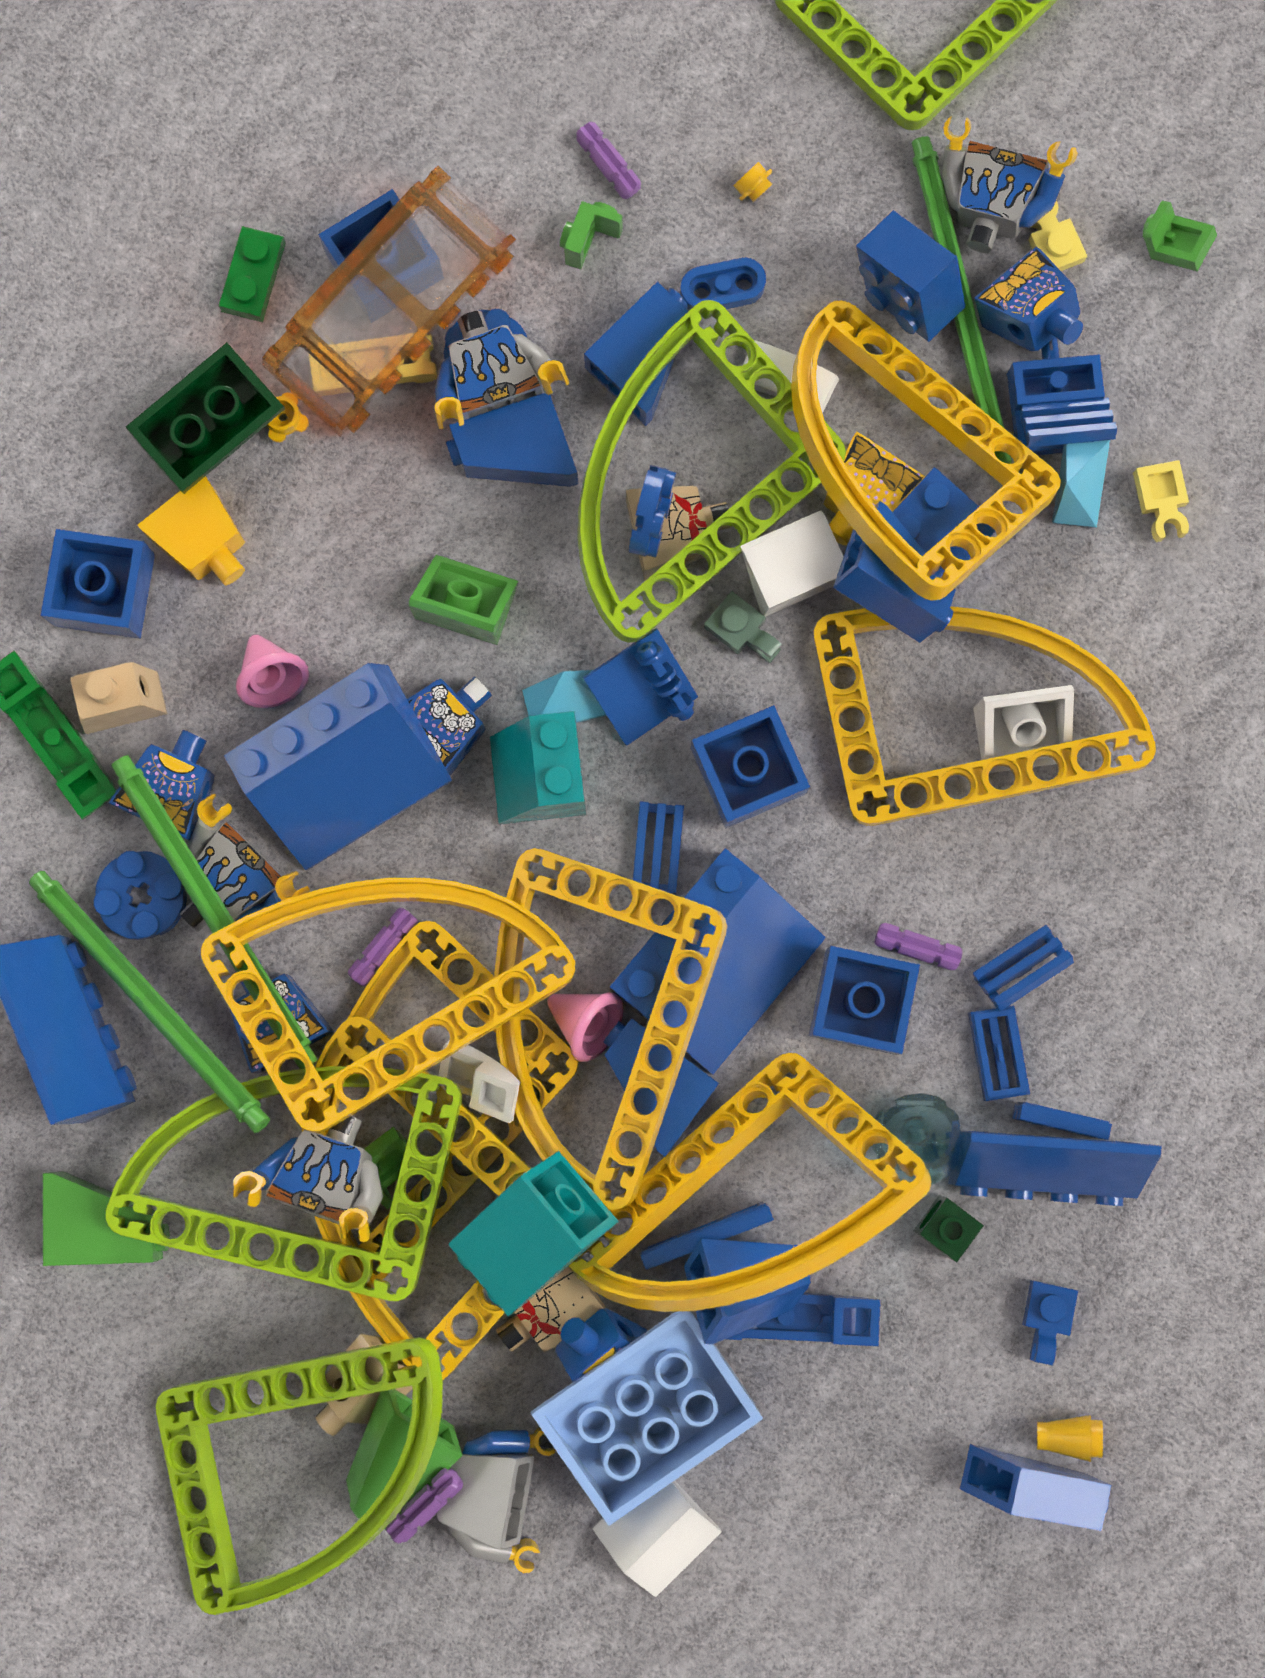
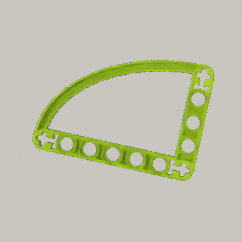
(906, 86)
(737, 516)
(285, 1241)
(193, 1427)

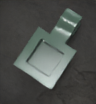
(739, 625)

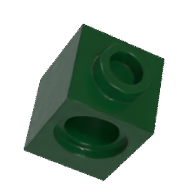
(948, 1228)

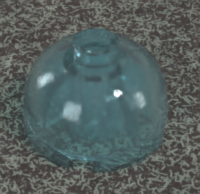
(927, 1129)

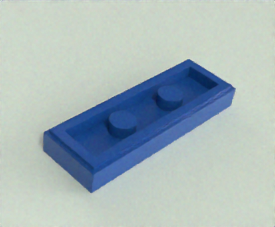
(718, 1229)

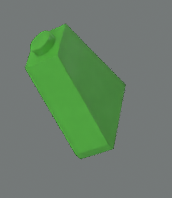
(77, 1226)
(383, 1446)

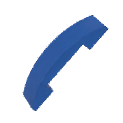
(823, 1319)

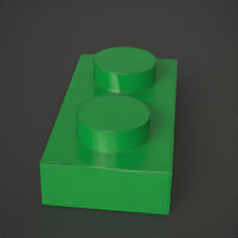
(252, 274)

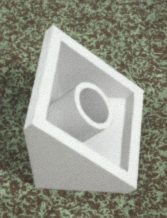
(792, 563)
(1024, 722)
(658, 1537)

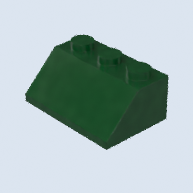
(205, 418)

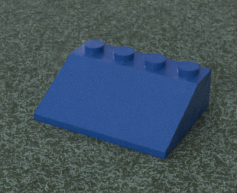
(339, 765)
(759, 957)
(63, 1030)
(1053, 1165)

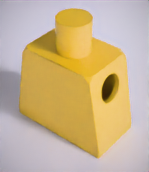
(197, 533)

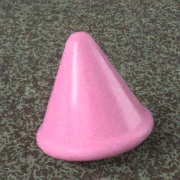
(270, 674)
(586, 1021)

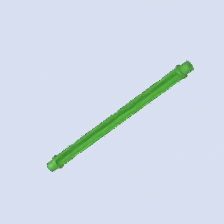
(966, 321)
(196, 882)
(150, 1002)

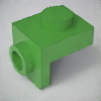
(579, 235)
(1176, 238)
(388, 1155)

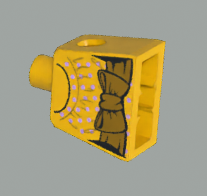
(879, 477)

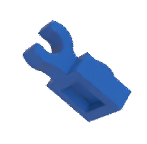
(1050, 1312)

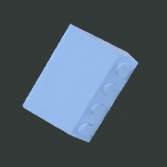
(647, 1415)

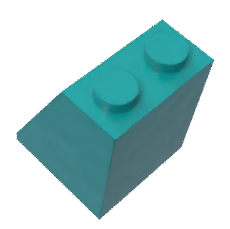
(538, 769)
(532, 1232)

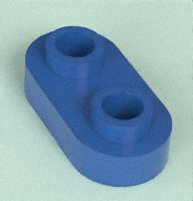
(721, 282)

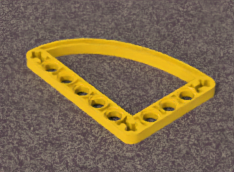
(850, 498)
(975, 772)
(657, 1031)
(410, 1041)
(535, 1056)
(468, 1152)
(793, 1264)

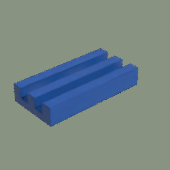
(1064, 418)
(661, 810)
(1015, 954)
(982, 1058)
(1062, 1120)

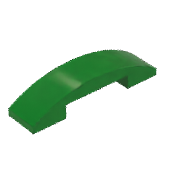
(53, 737)

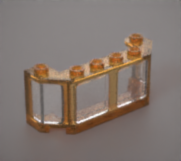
(387, 301)

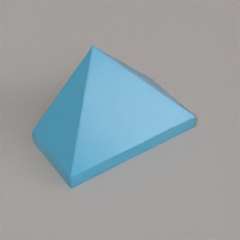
(1081, 483)
(563, 694)

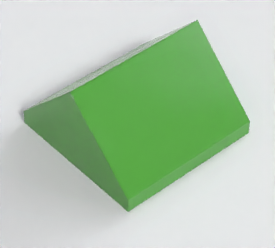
(463, 599)

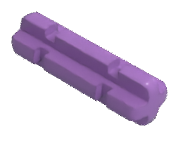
(608, 160)
(382, 946)
(918, 946)
(424, 1505)

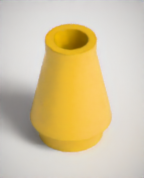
(1072, 1437)

